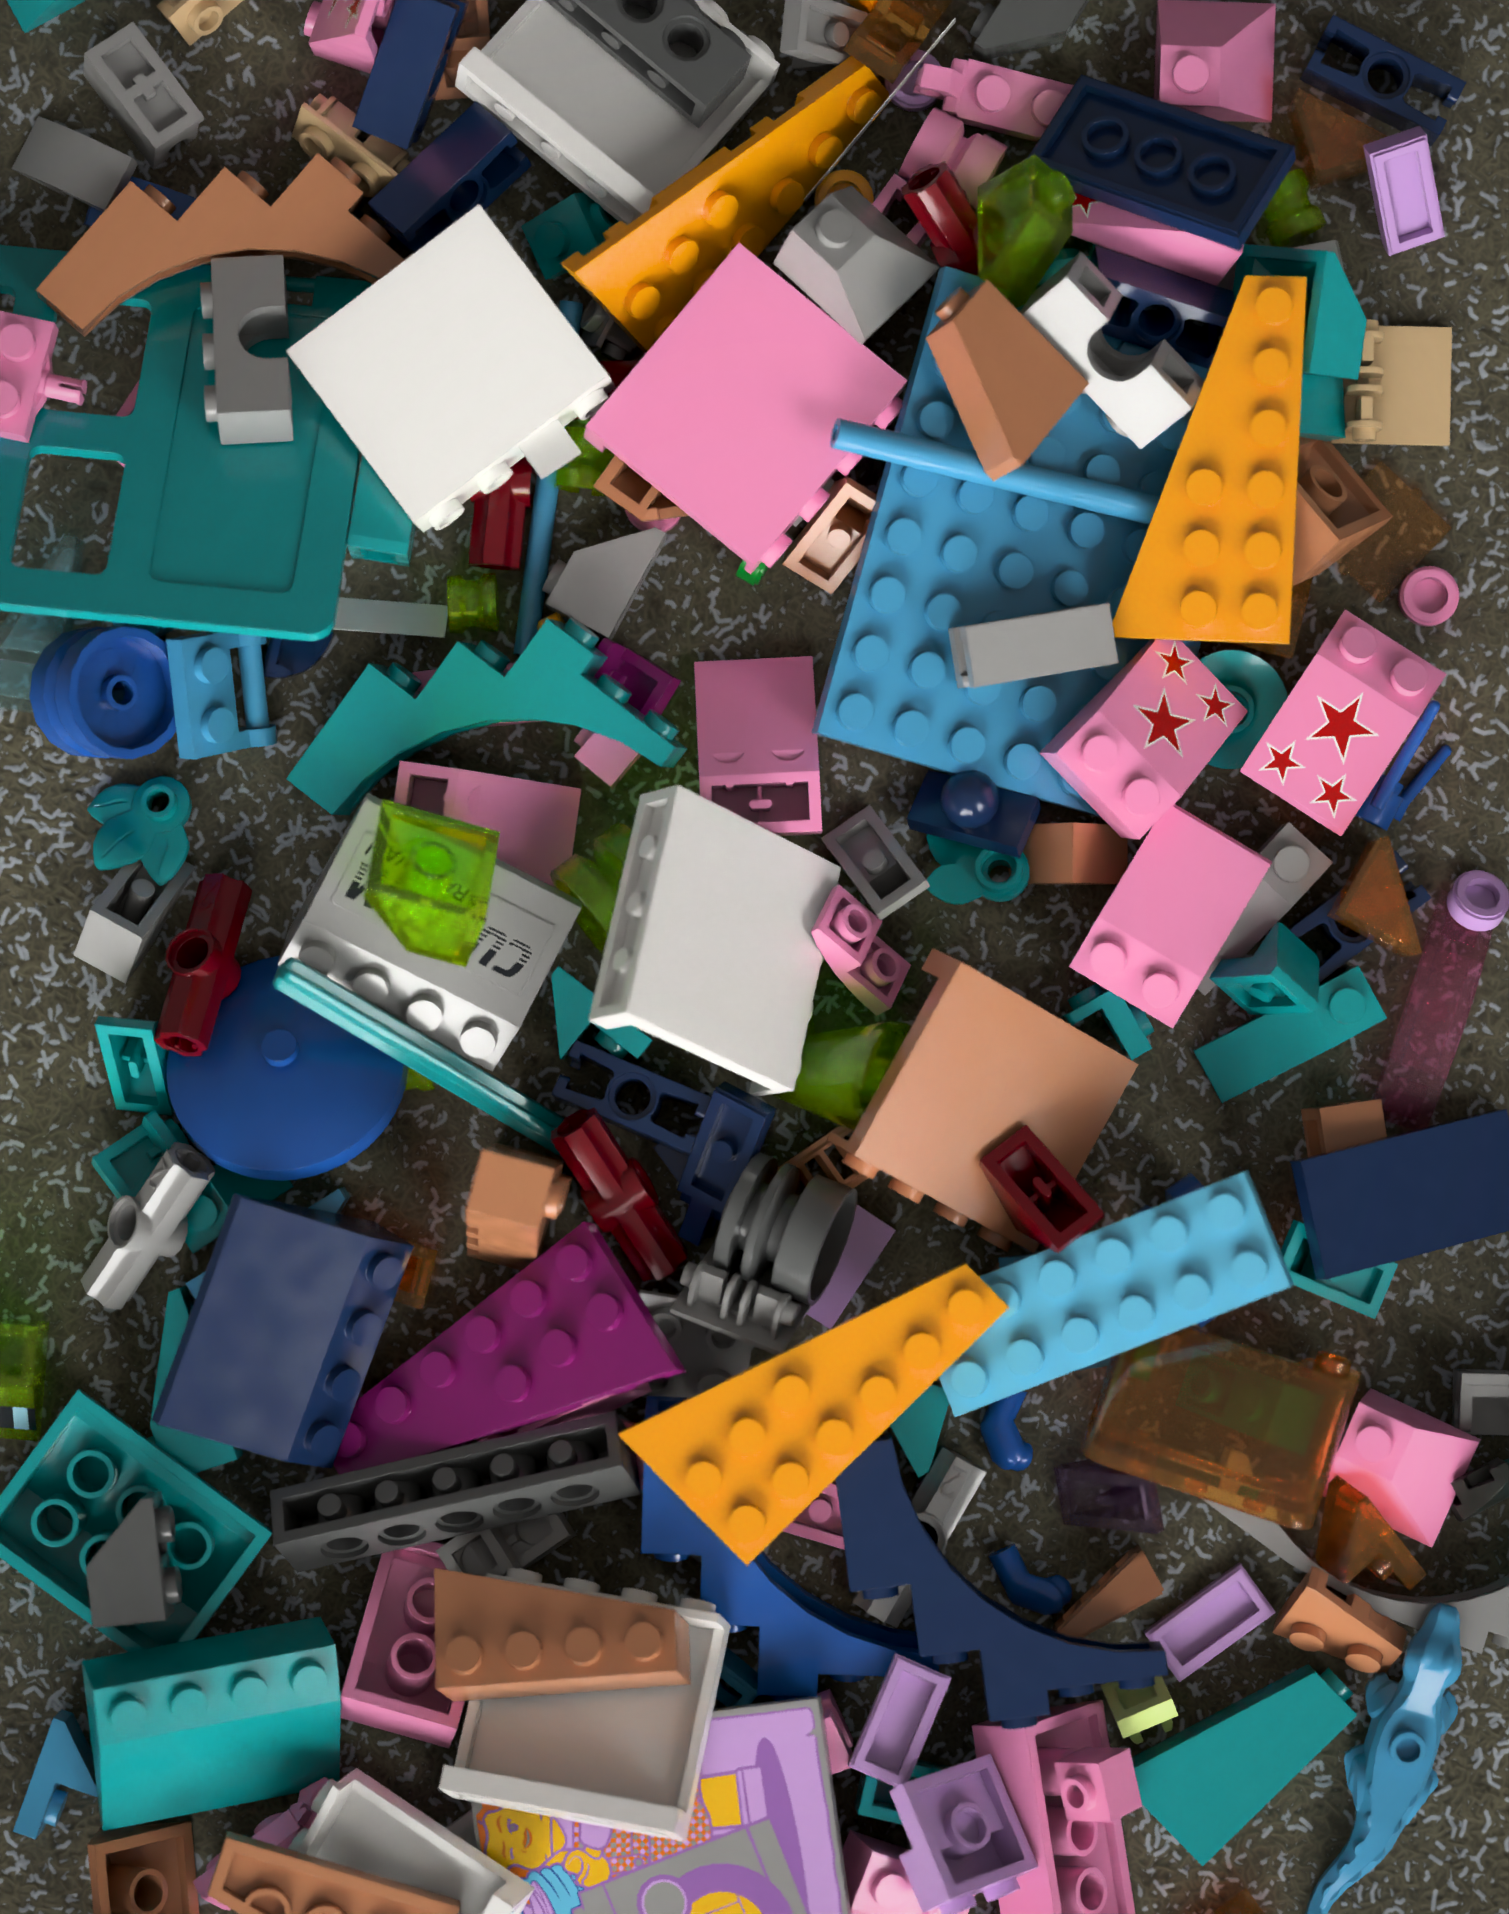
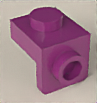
(646, 681)

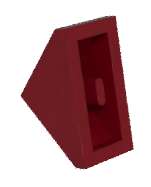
(1039, 1191)

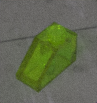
(1022, 226)

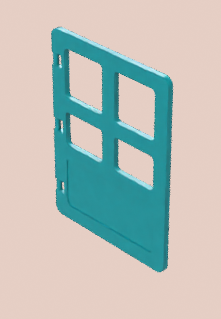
(200, 527)

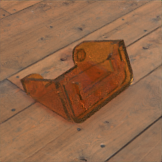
(1224, 1422)

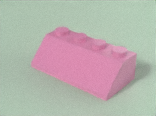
(1078, 1861)

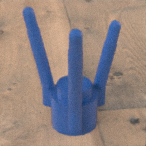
(1385, 800)

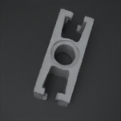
(1033, 645)

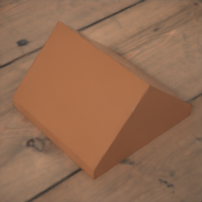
(144, 1870)

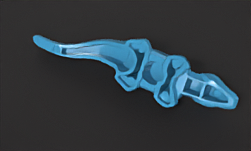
(1394, 1766)

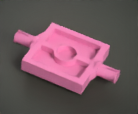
(28, 374)

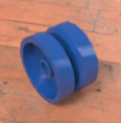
(104, 692)

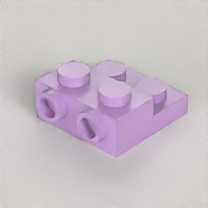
(961, 1837)

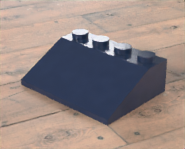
(283, 1330)

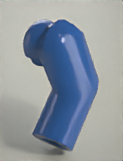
(1002, 1434)
(1028, 1590)

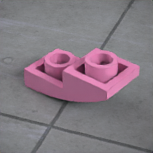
(858, 957)

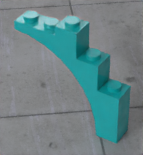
(390, 720)

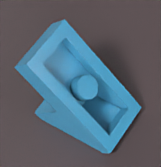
(63, 1761)

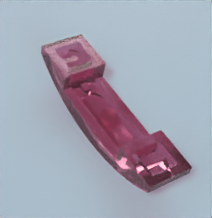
(1432, 1019)

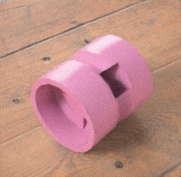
(943, 140)

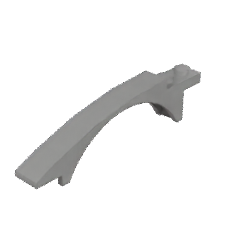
(1480, 1609)

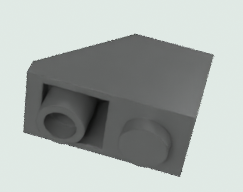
(1023, 26)
(132, 1570)

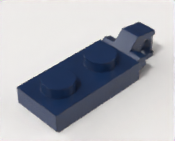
(723, 1148)

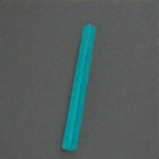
(417, 1051)

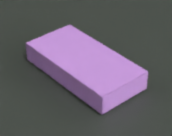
(1404, 190)
(863, 1247)
(1210, 1621)
(899, 1721)

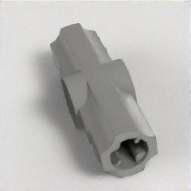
(147, 1225)
(941, 1503)

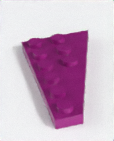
(526, 1353)

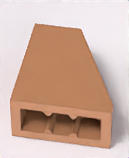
(1000, 376)

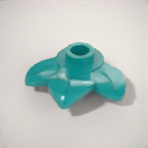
(137, 833)
(966, 873)

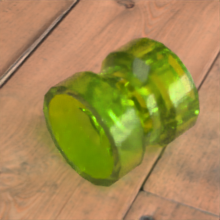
(1291, 210)
(578, 475)

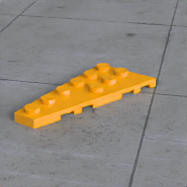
(733, 197)
(1226, 519)
(789, 1426)

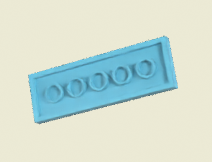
(1121, 1290)

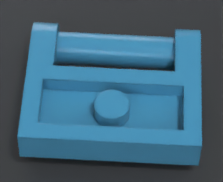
(206, 694)

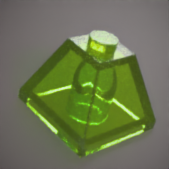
(431, 880)

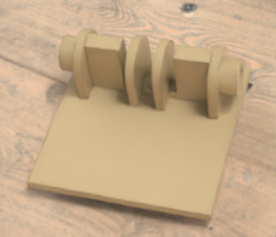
(1400, 388)

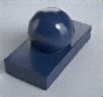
(974, 812)

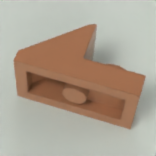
(833, 537)

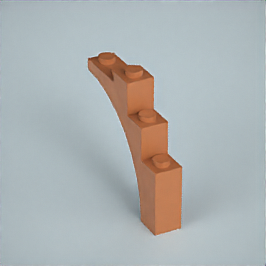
(142, 243)

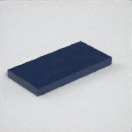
(1164, 161)
(1405, 1193)

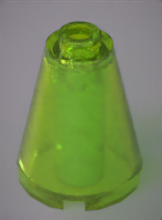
(844, 1070)

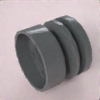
(773, 1224)

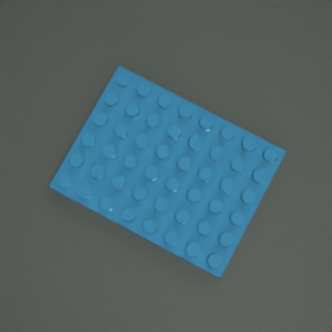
(977, 554)

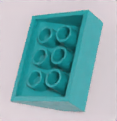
(83, 1487)
(213, 1721)

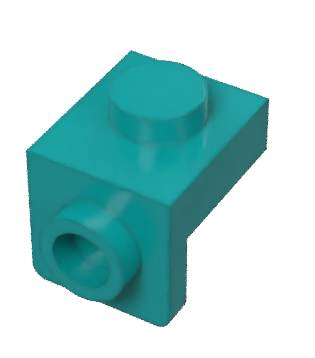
(564, 229)
(1127, 1023)
(133, 1157)

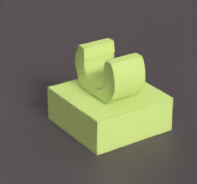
(1140, 1708)

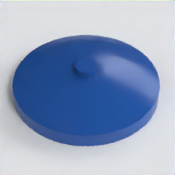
(282, 1086)

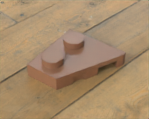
(1347, 1630)

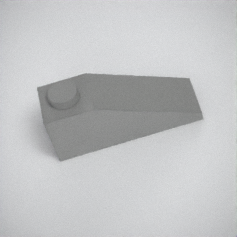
(1292, 872)

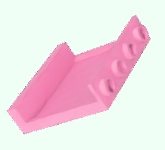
(743, 405)

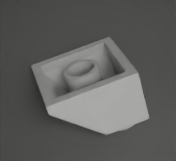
(854, 262)

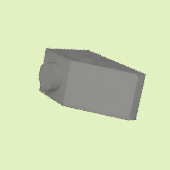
(603, 580)
(128, 919)

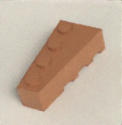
(513, 1204)
(541, 1640)

